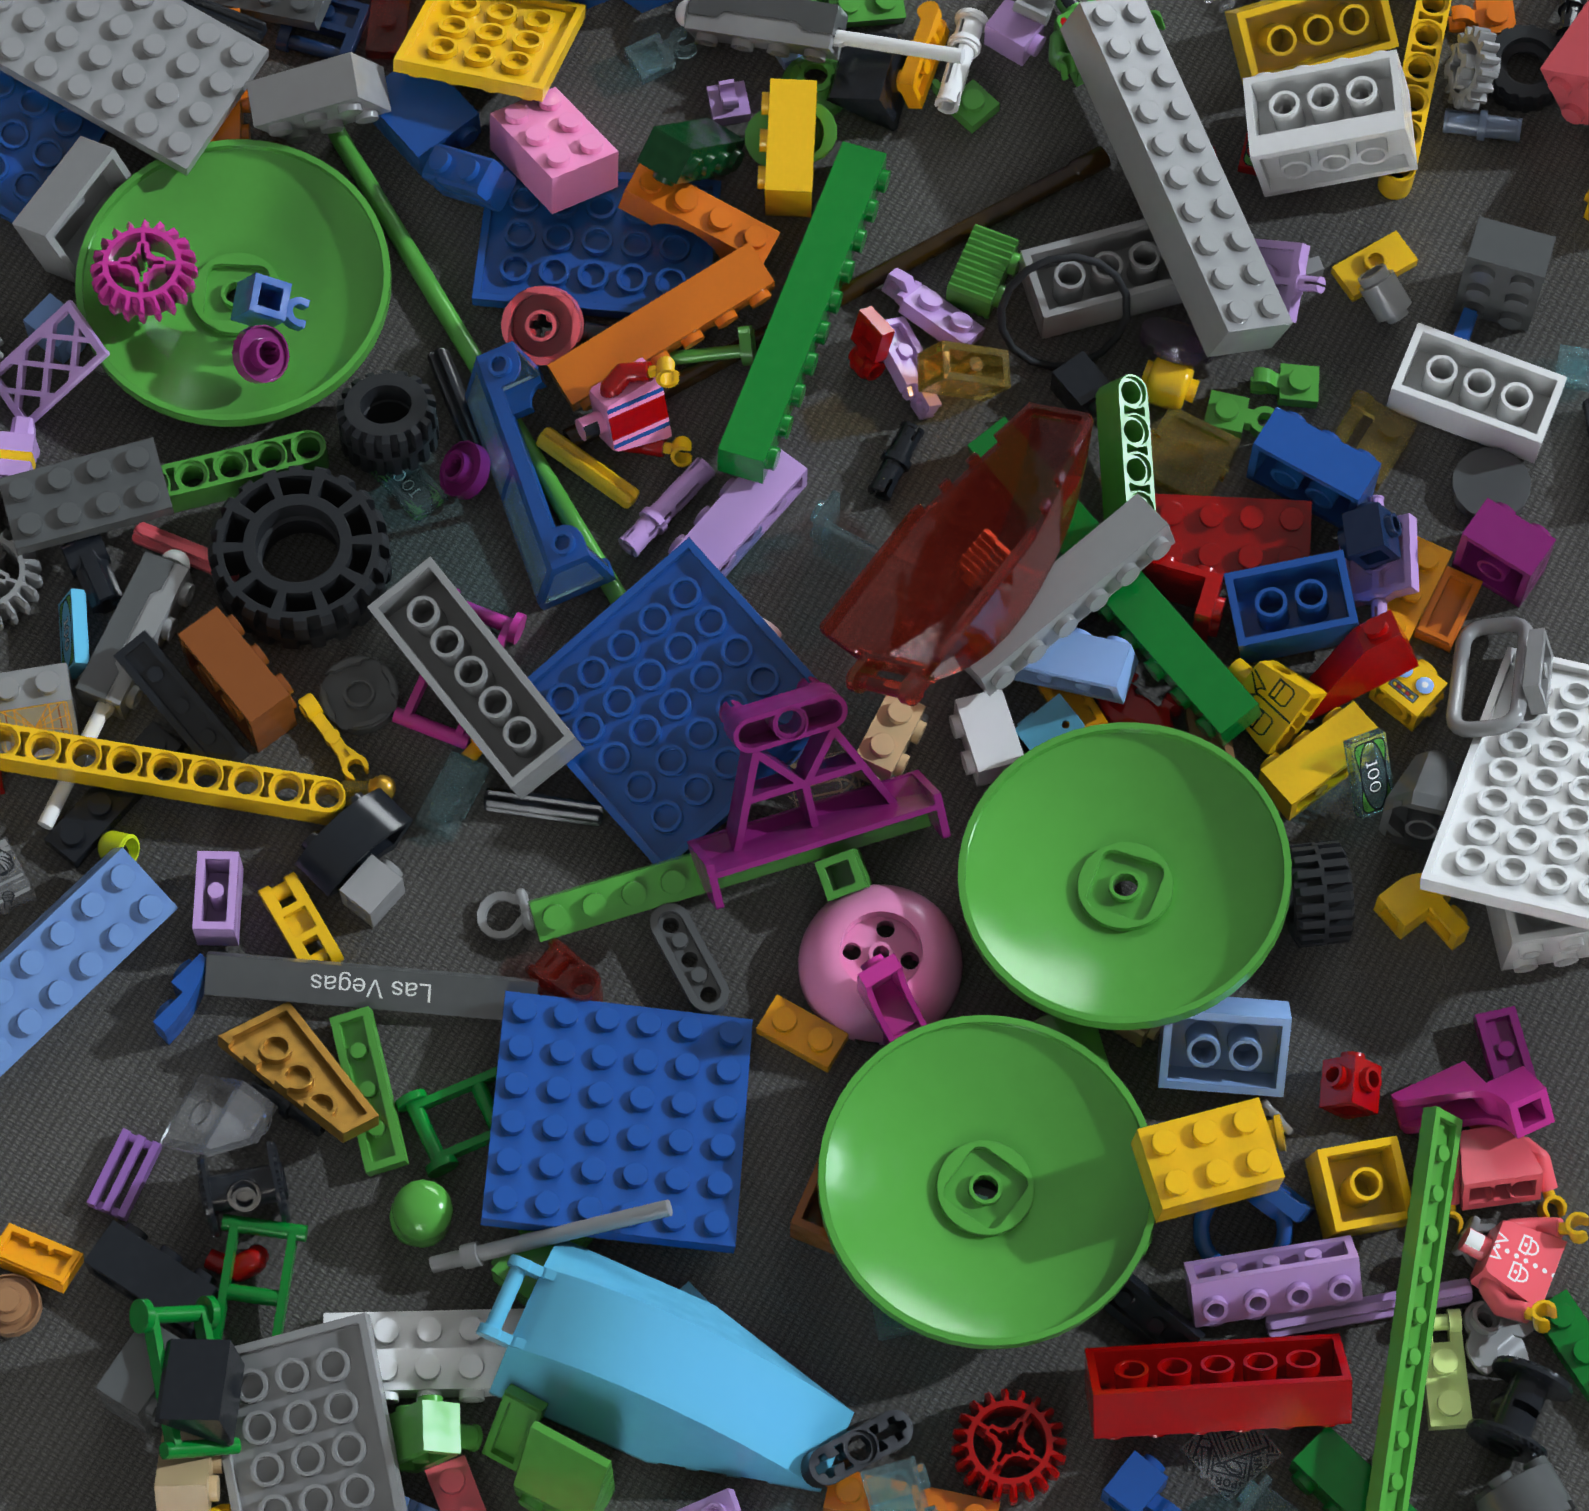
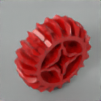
(993, 1435)

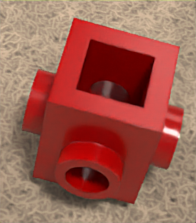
(1350, 1086)

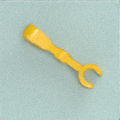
(313, 713)

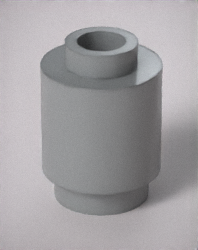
(1384, 294)

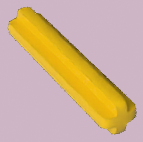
(587, 467)

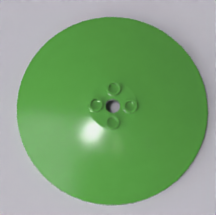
(246, 213)
(1109, 811)
(998, 1107)

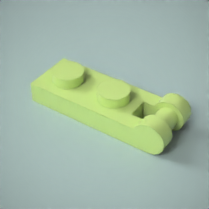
(1447, 1379)

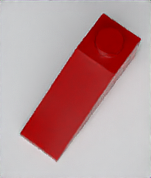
(1363, 662)

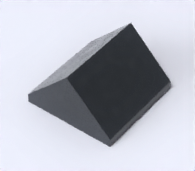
(867, 84)
(201, 1388)

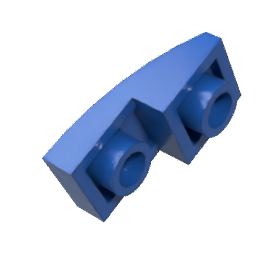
(189, 989)

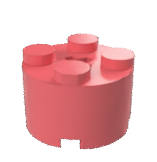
(559, 309)

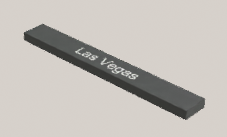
(360, 985)

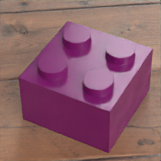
(1504, 551)

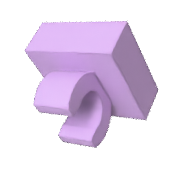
(728, 102)

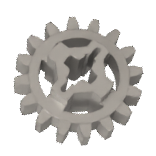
(1472, 68)

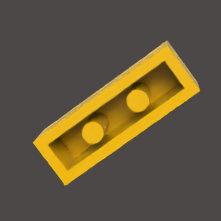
(1313, 762)

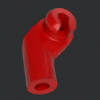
(246, 1265)

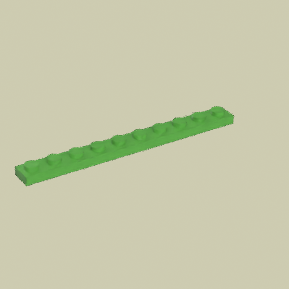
(668, 883)
(1414, 1312)

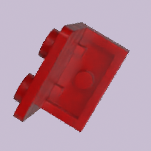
(1193, 587)

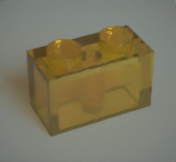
(963, 370)

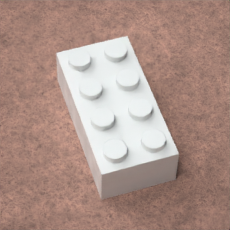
(1476, 392)

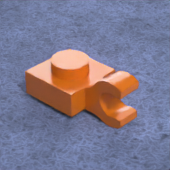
(1485, 13)

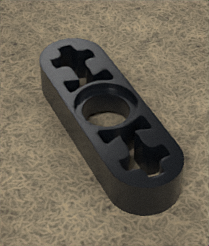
(848, 1464)

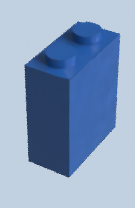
(425, 115)

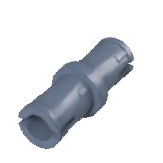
(1482, 125)

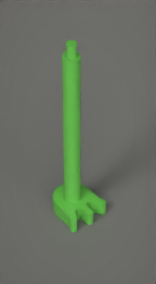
(745, 350)

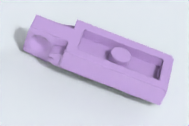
(930, 310)
(903, 369)

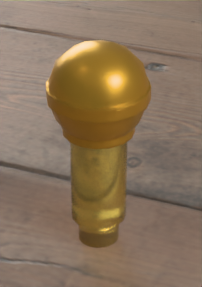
(384, 782)

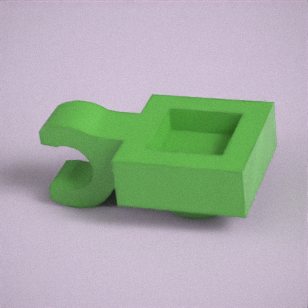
(1292, 384)

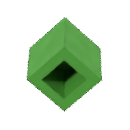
(843, 874)

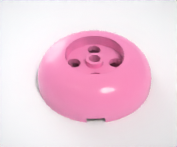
(852, 921)

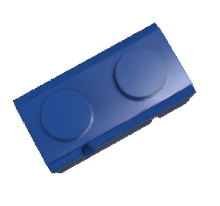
(468, 177)

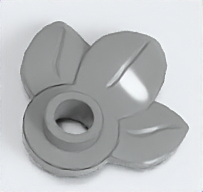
(1497, 1339)

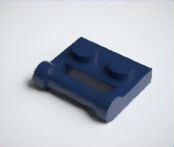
(342, 21)

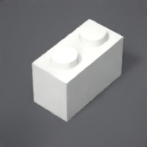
(986, 734)

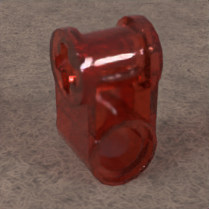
(562, 971)

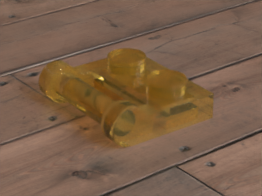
(1384, 437)

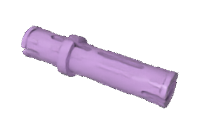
(655, 519)

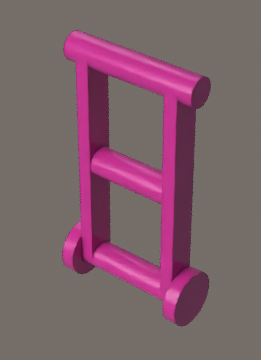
(510, 631)

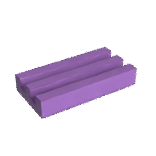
(139, 1142)

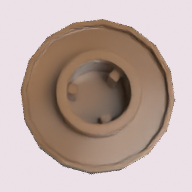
(19, 1305)

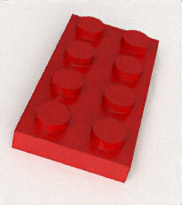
(1235, 530)

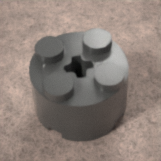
(1532, 1490)

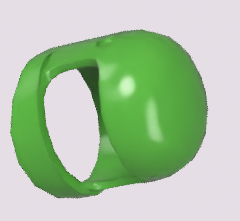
(421, 1213)

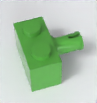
(431, 1433)

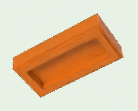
(1448, 609)

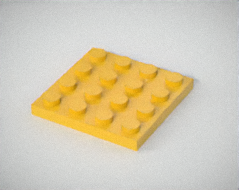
(491, 44)

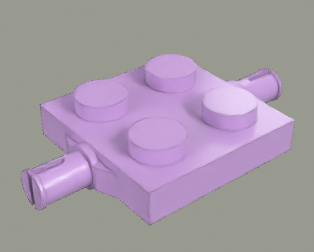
(1287, 267)
(1392, 579)

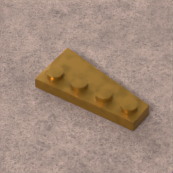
(301, 1069)

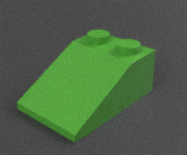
(562, 1474)

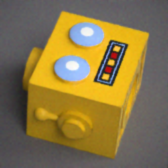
(1411, 695)

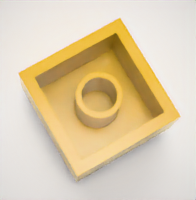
(1359, 1187)

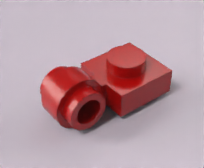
(872, 340)

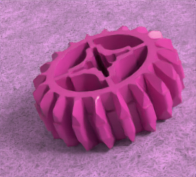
(162, 284)

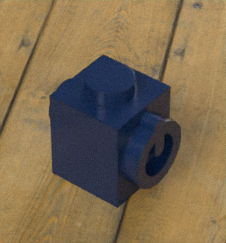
(1370, 535)

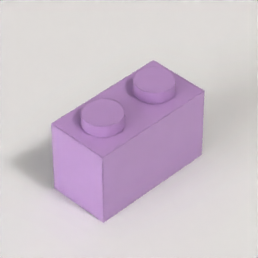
(218, 898)

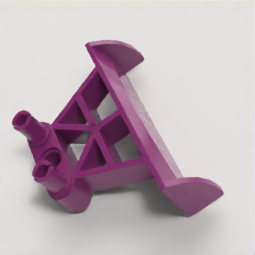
(813, 824)

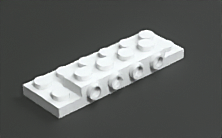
(435, 1352)

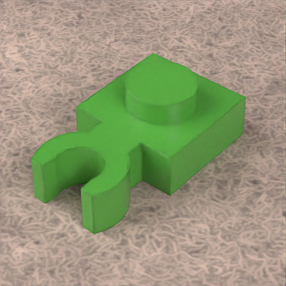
(975, 105)
(1232, 414)

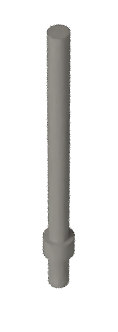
(474, 1254)

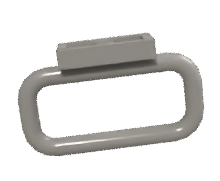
(1530, 678)

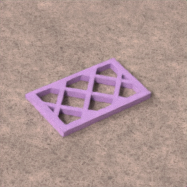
(76, 373)

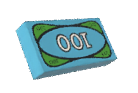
(74, 631)

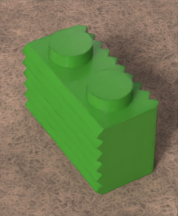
(982, 271)

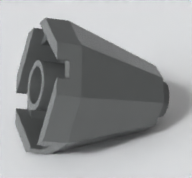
(1419, 802)

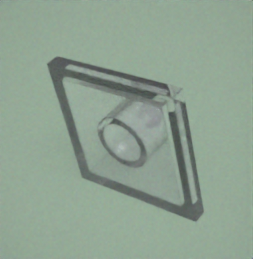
(218, 1117)

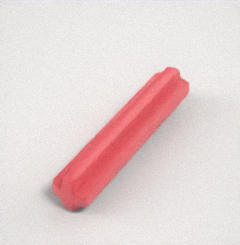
(163, 541)

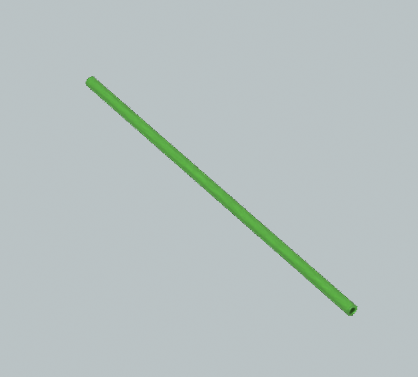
(457, 331)

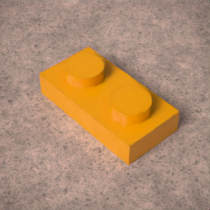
(802, 1033)

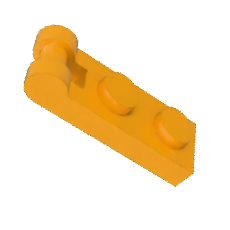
(917, 72)

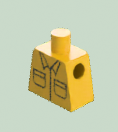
(1283, 699)

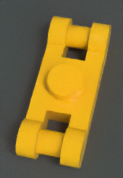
(299, 921)

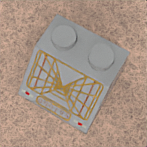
(40, 700)

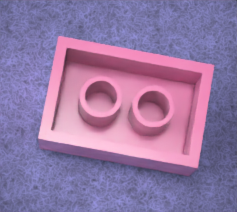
(554, 150)

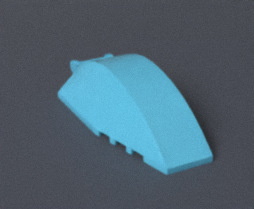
(657, 1371)

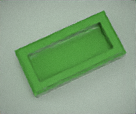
(512, 1425)

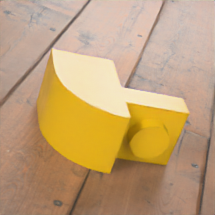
(1407, 906)

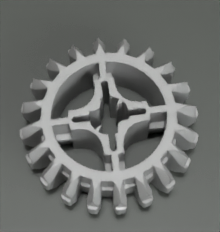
(17, 593)

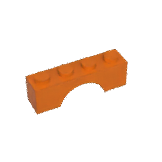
(696, 211)

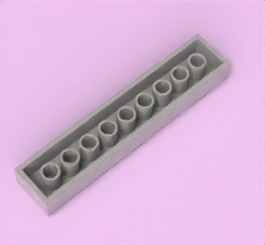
(1176, 177)

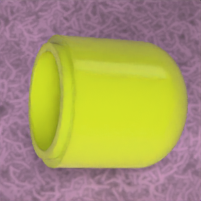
(118, 839)

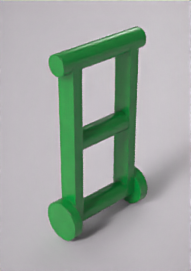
(417, 1102)
(257, 1295)
(147, 1320)

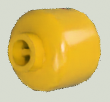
(1169, 383)

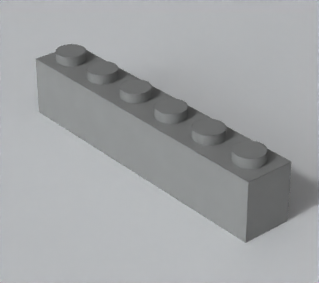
(1077, 586)

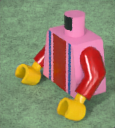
(633, 411)

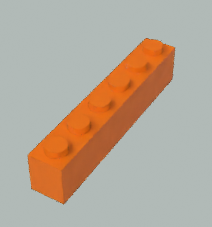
(666, 323)

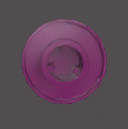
(260, 354)
(464, 470)

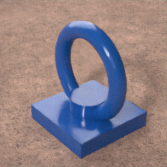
(1279, 1205)

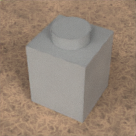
(373, 889)

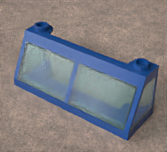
(553, 556)

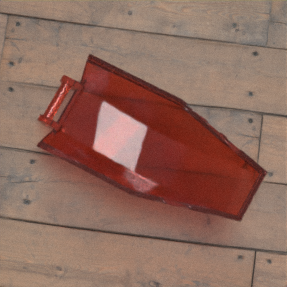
(968, 561)

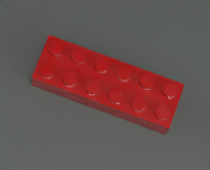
(1218, 1386)

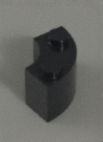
(363, 828)

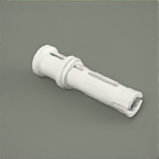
(969, 27)

